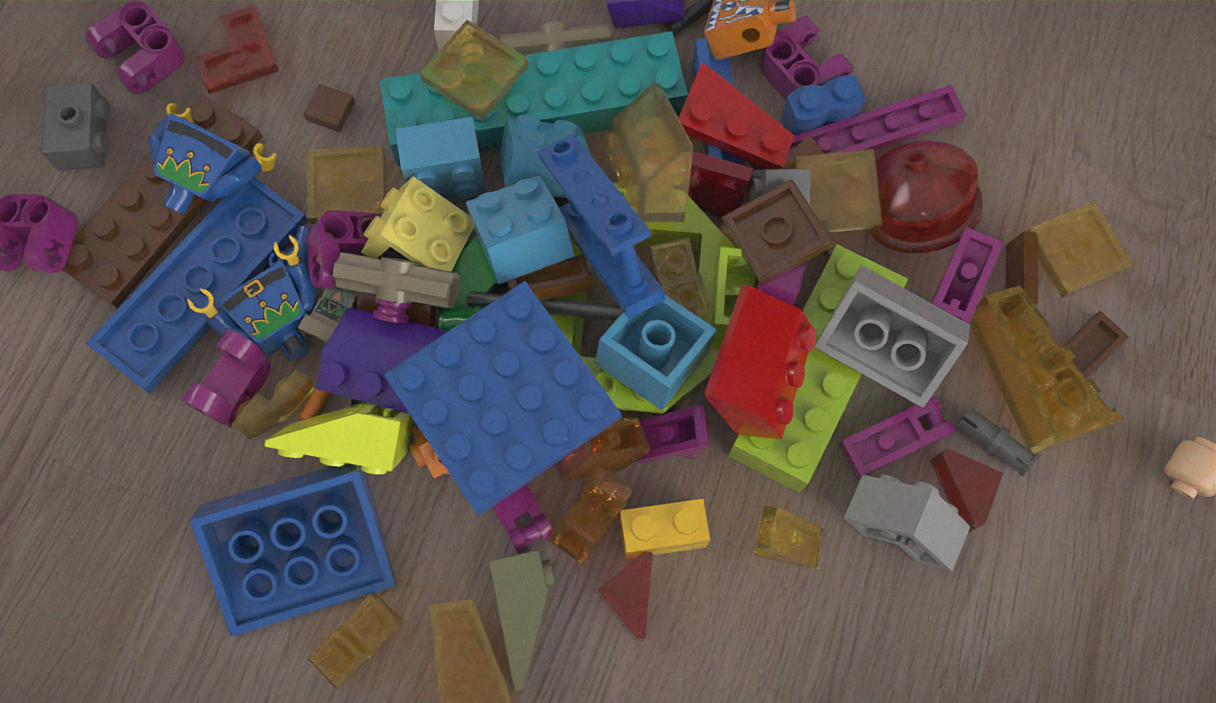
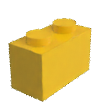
(664, 528)

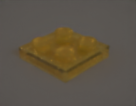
(474, 69)
(345, 180)
(844, 189)
(1080, 249)

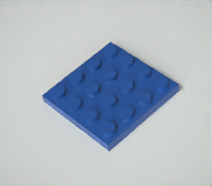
(502, 397)

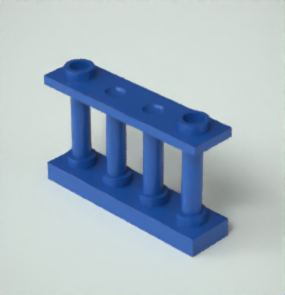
(602, 225)

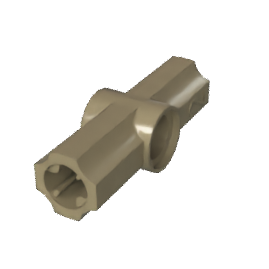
(556, 36)
(397, 280)

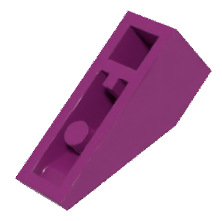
(967, 274)

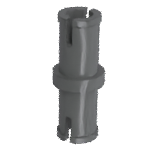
(997, 441)

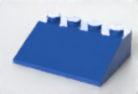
(293, 547)

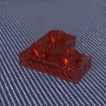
(244, 59)

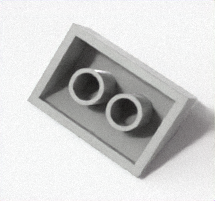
(893, 336)

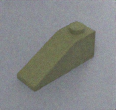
(521, 601)

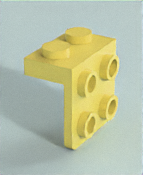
(419, 227)

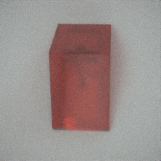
(967, 485)
(629, 595)

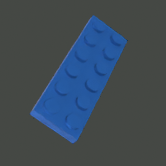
(219, 255)

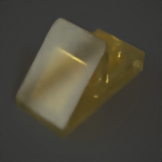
(788, 538)

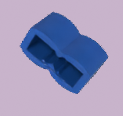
(822, 105)

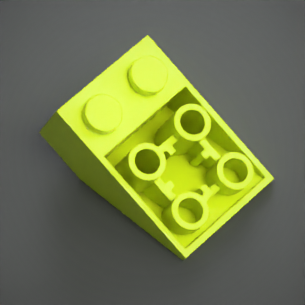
(354, 435)

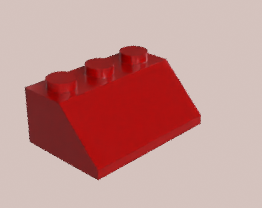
(760, 364)

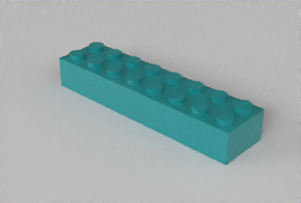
(569, 84)

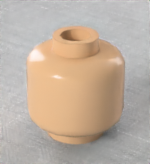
(1193, 468)

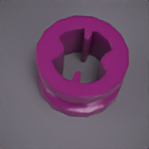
(391, 311)

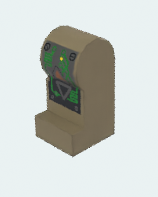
(327, 315)

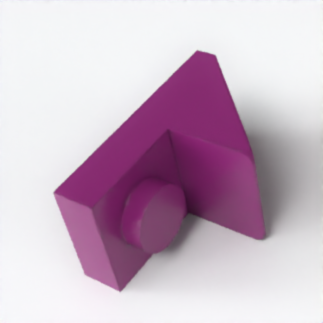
(675, 434)

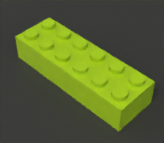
(824, 390)

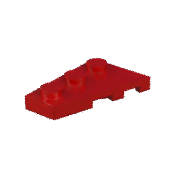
(732, 122)

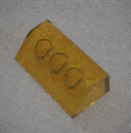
(651, 157)

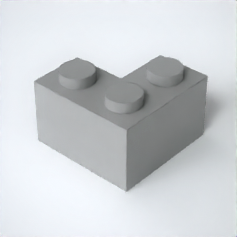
(910, 518)

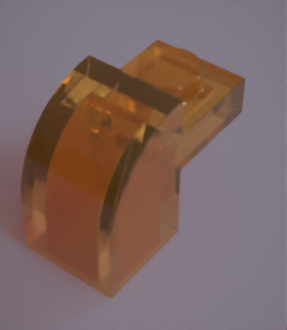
(591, 515)

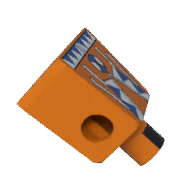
(745, 25)

